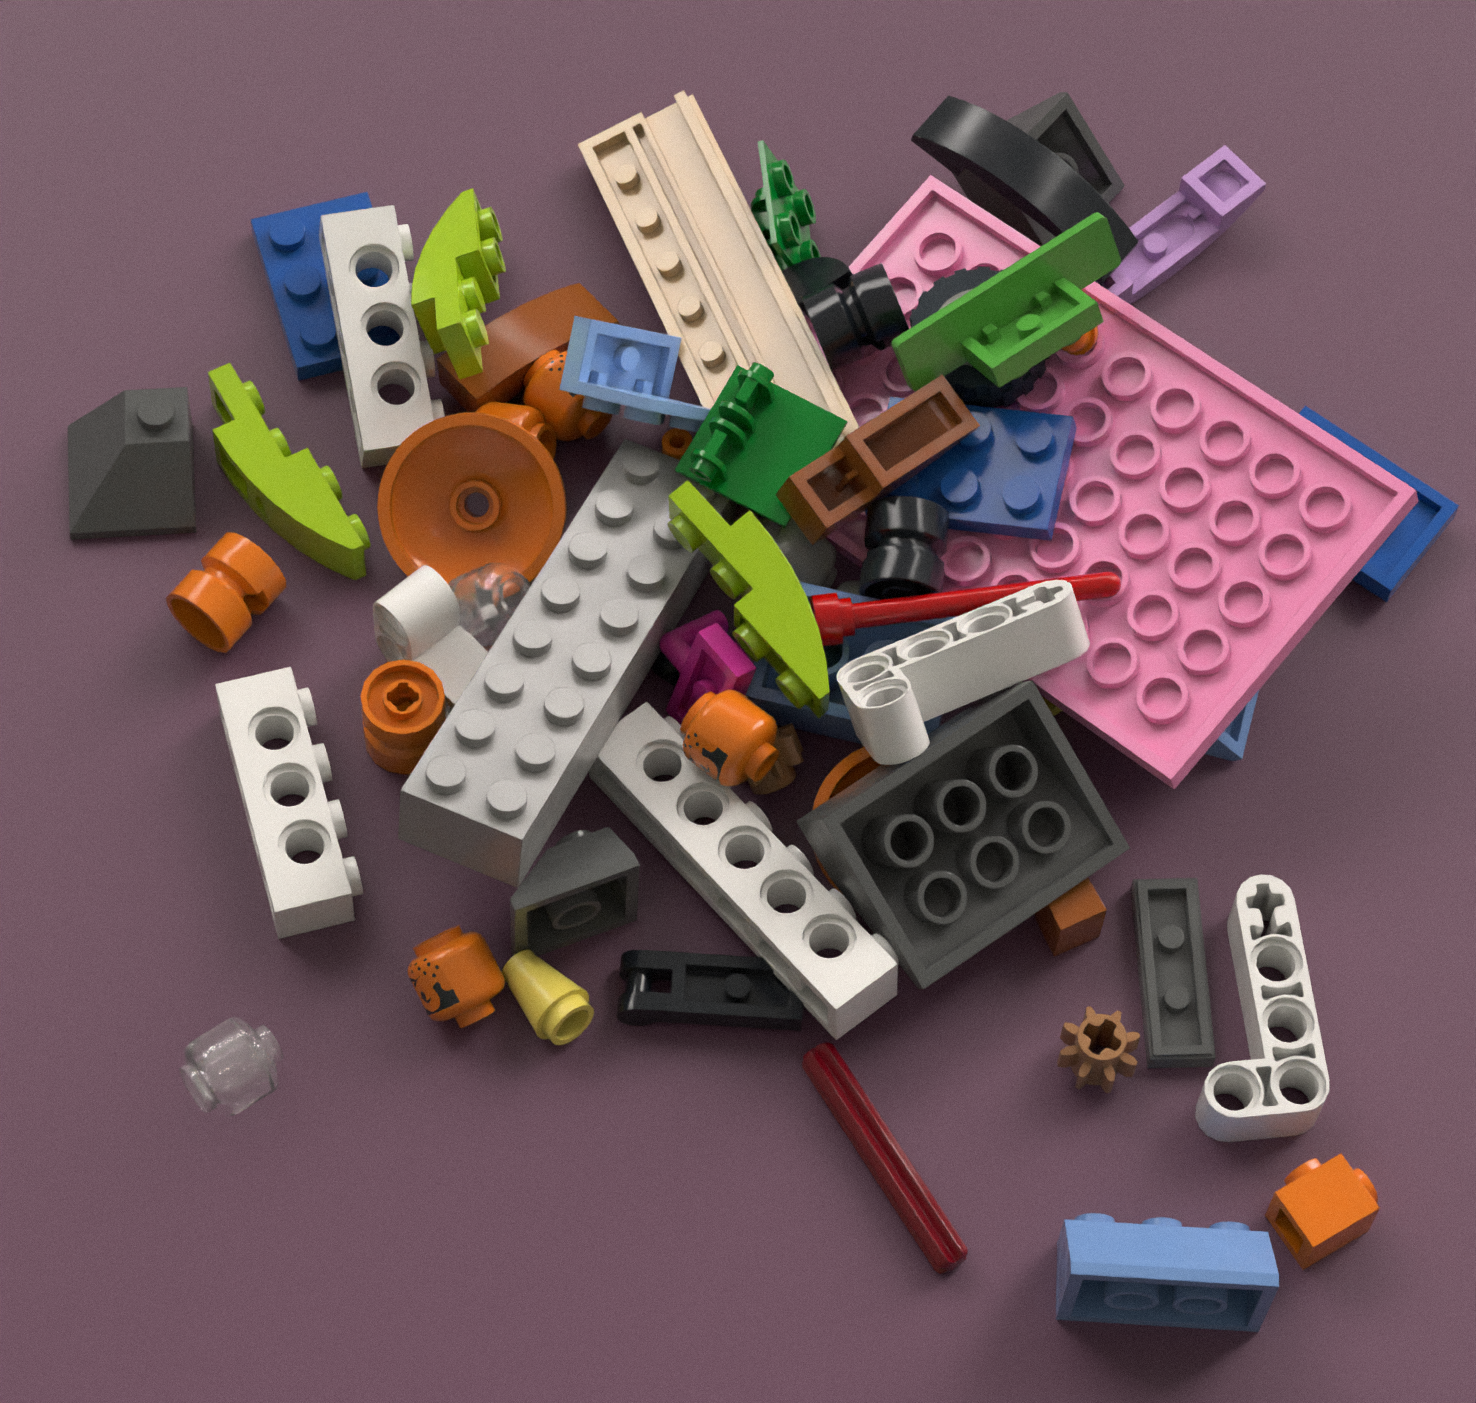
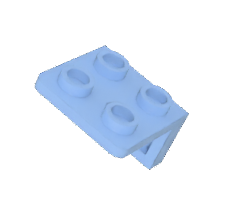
(627, 368)

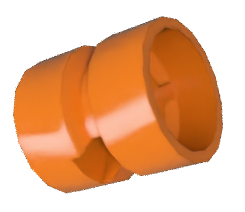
(219, 600)
(401, 713)

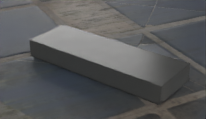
(1172, 973)

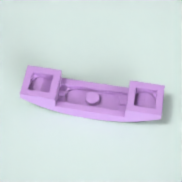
(1186, 223)

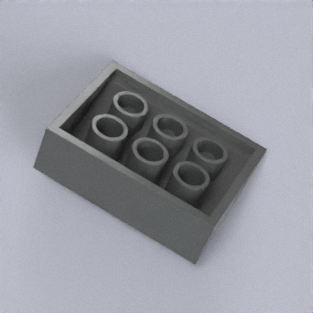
(966, 833)

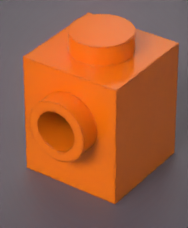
(1322, 1208)

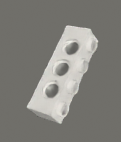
(349, 245)
(298, 894)

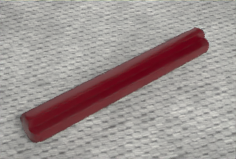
(884, 1158)

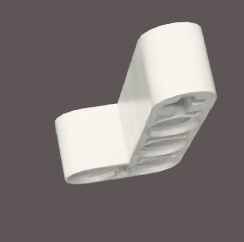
(421, 625)
(958, 663)
(1265, 1006)

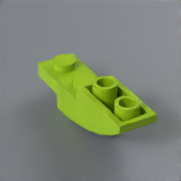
(457, 279)
(283, 487)
(774, 612)

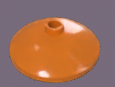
(436, 471)

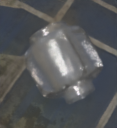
(488, 599)
(231, 1067)

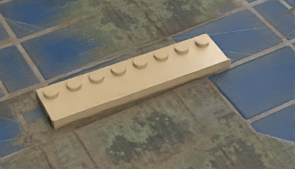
(706, 256)

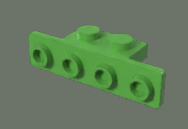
(1017, 313)

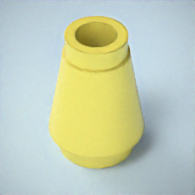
(549, 999)

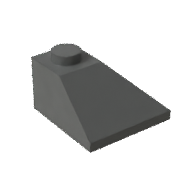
(1064, 132)
(133, 466)
(575, 892)

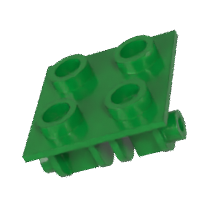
(783, 212)
(758, 440)

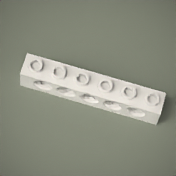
(834, 990)

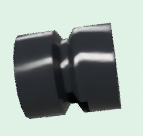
(855, 316)
(904, 548)

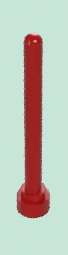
(841, 617)

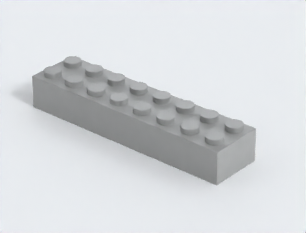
(558, 674)

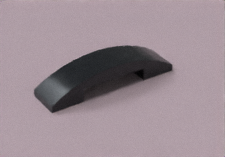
(1017, 168)

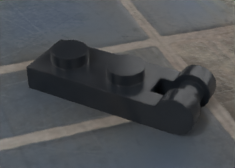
(705, 991)

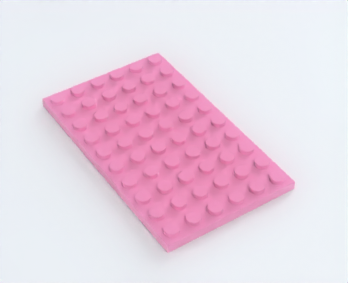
(1179, 480)

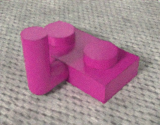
(705, 660)

